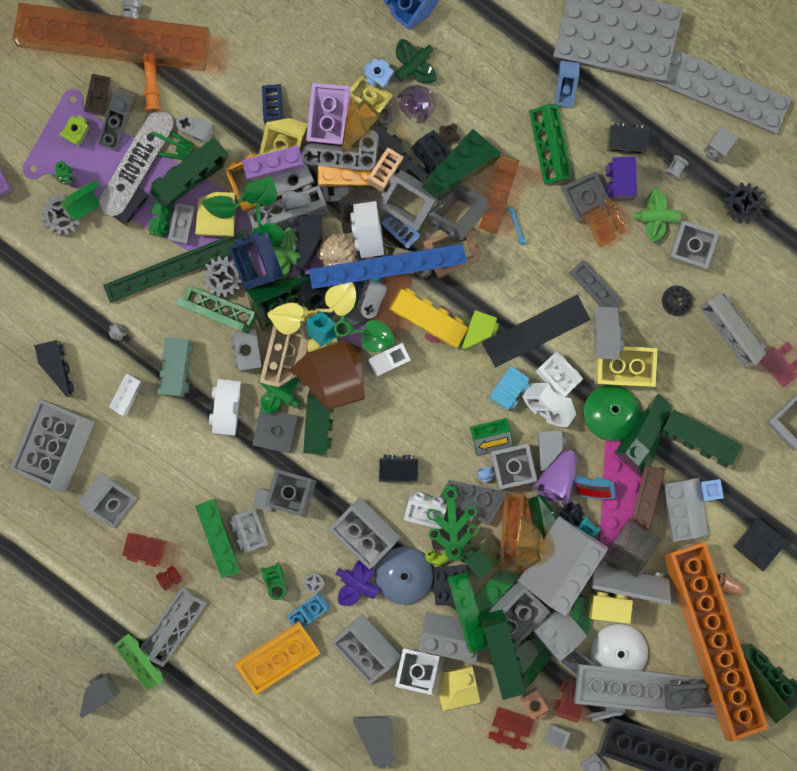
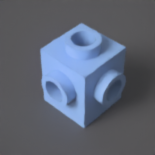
(380, 80)

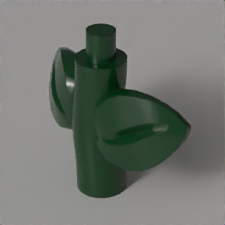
(414, 62)

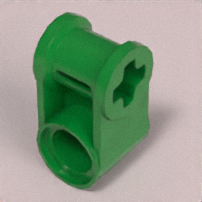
(274, 579)

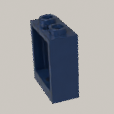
(244, 264)

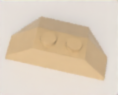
(282, 354)

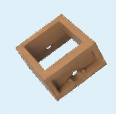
(475, 250)

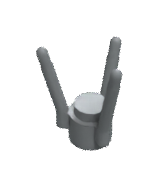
(610, 712)

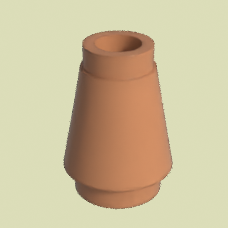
(729, 585)

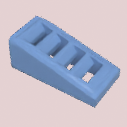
(411, 241)

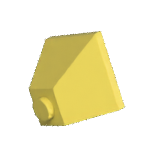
(375, 96)
(283, 135)
(210, 225)
(458, 688)

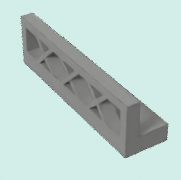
(290, 217)
(169, 625)

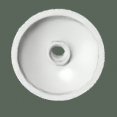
(615, 639)

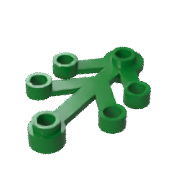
(452, 526)

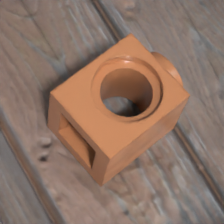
(530, 696)

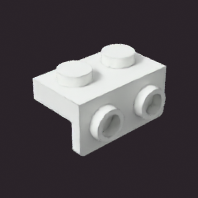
(559, 374)

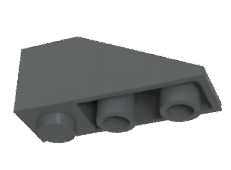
(117, 117)

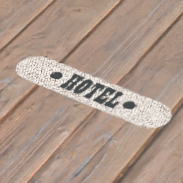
(135, 163)

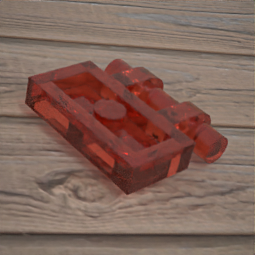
(512, 722)

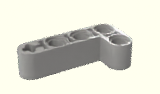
(339, 160)

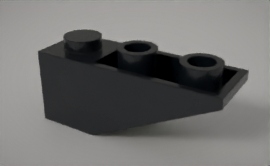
(309, 241)
(52, 361)

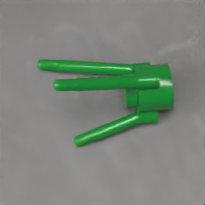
(183, 148)

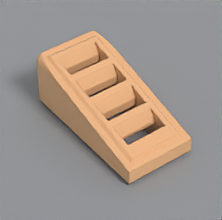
(375, 182)

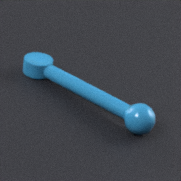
(522, 240)

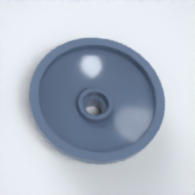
(406, 561)

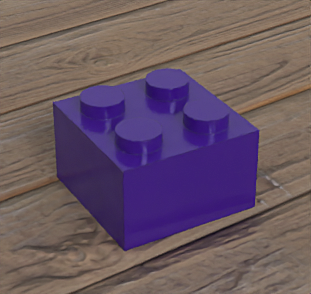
(622, 178)

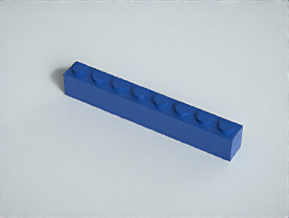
(387, 265)

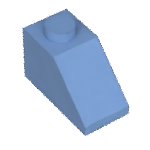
(567, 83)

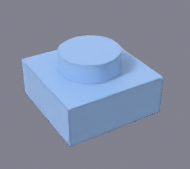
(711, 490)

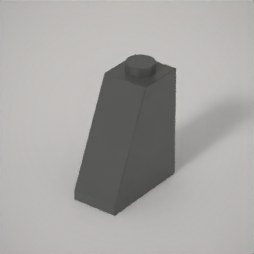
(377, 738)

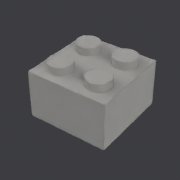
(693, 245)
(513, 466)
(420, 672)

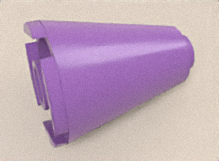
(558, 478)

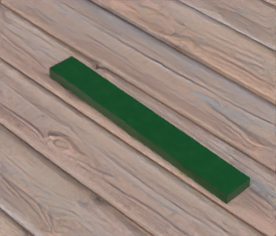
(171, 268)

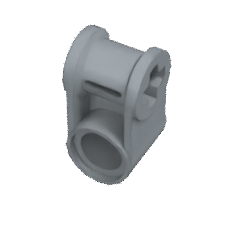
(198, 128)
(371, 296)

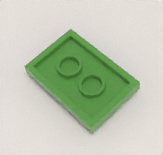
(139, 662)

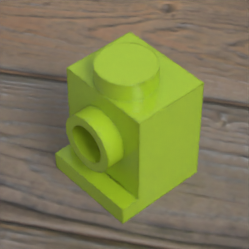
(75, 137)

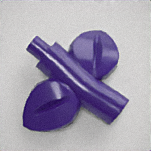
(356, 584)

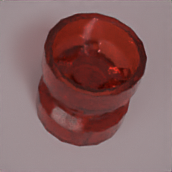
(168, 578)

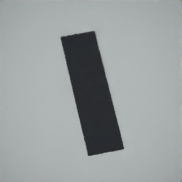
(536, 331)

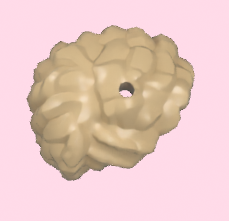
(337, 250)

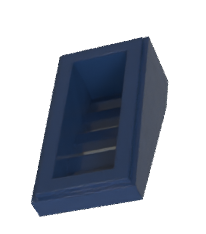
(272, 115)

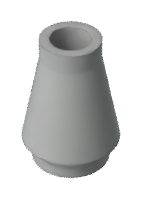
(293, 199)

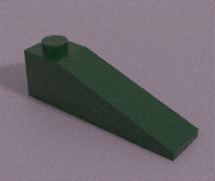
(273, 294)
(533, 658)
(773, 688)

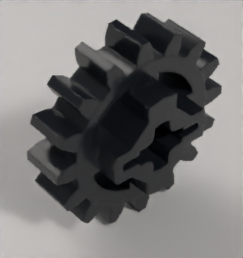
(736, 201)

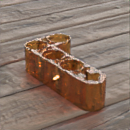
(499, 194)

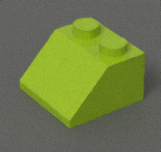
(479, 329)

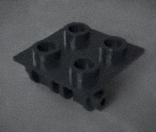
(442, 589)

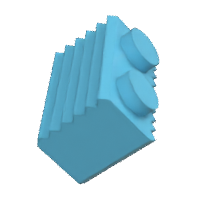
(509, 388)

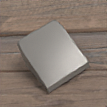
(260, 499)

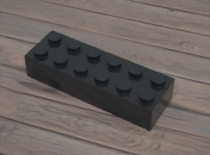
(653, 750)

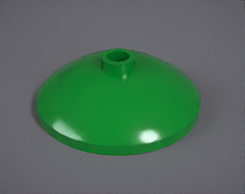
(601, 418)

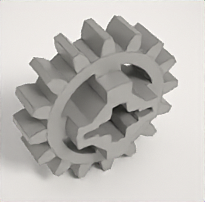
(58, 221)
(220, 284)

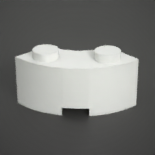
(549, 404)
(226, 407)

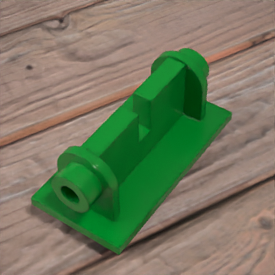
(63, 173)
(160, 225)

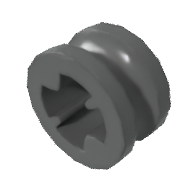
(389, 118)

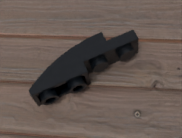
(394, 143)

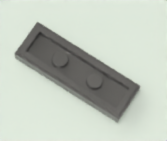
(594, 285)

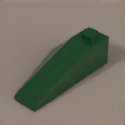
(644, 438)
(541, 514)

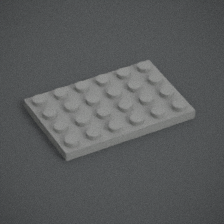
(620, 36)

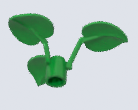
(255, 192)
(375, 337)

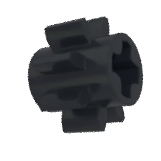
(572, 513)

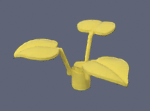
(288, 316)

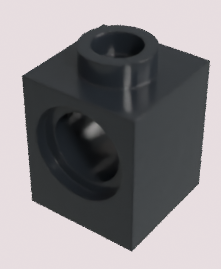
(311, 297)

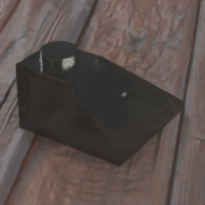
(357, 196)

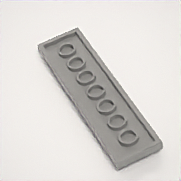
(725, 92)
(633, 690)

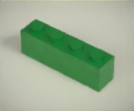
(218, 538)

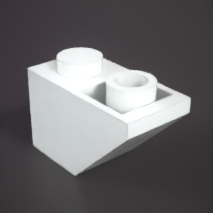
(389, 359)

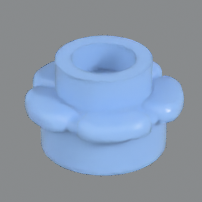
(485, 473)

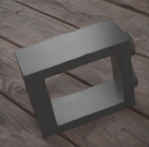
(466, 195)

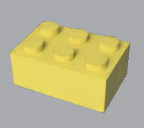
(633, 368)

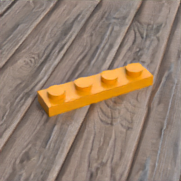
(345, 177)

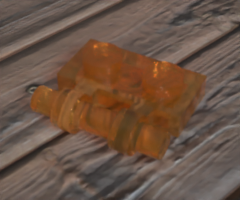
(599, 225)

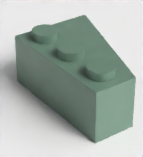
(175, 367)

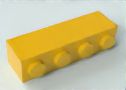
(428, 318)

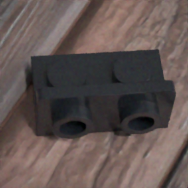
(430, 150)

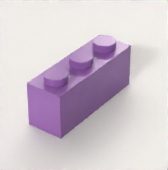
(273, 163)

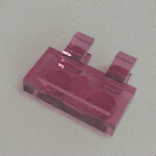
(778, 366)

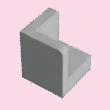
(557, 736)

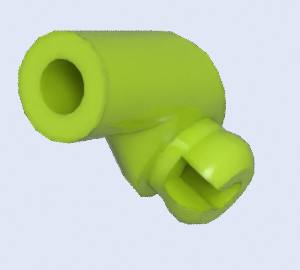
(436, 558)

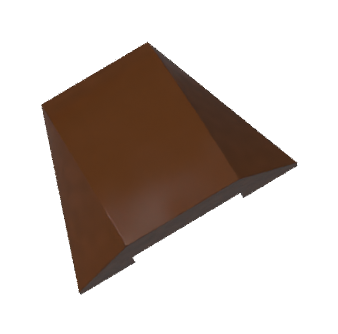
(333, 374)

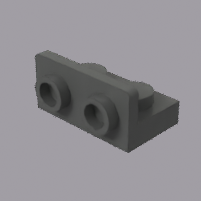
(684, 694)

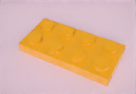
(277, 658)

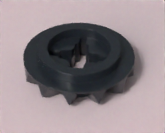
(667, 300)

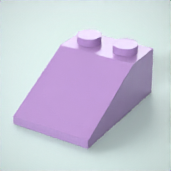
(328, 113)

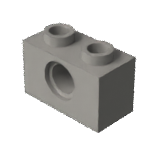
(720, 144)
(304, 183)
(253, 360)

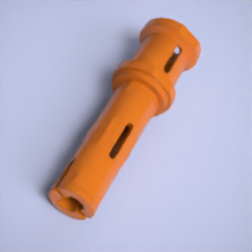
(151, 92)

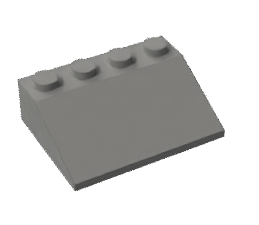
(733, 330)
(52, 445)
(564, 567)
(619, 581)

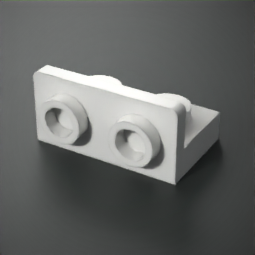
(126, 395)
(420, 504)

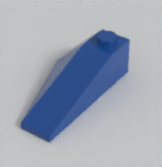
(411, 12)

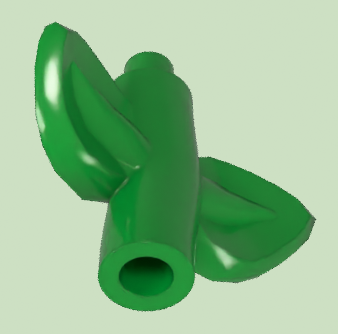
(272, 399)

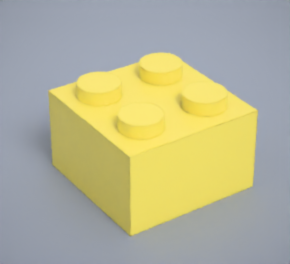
(609, 607)

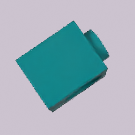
(321, 328)

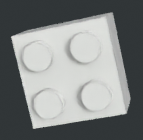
(367, 229)

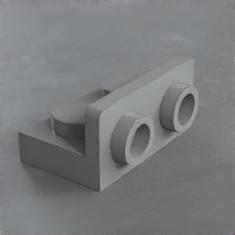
(247, 531)

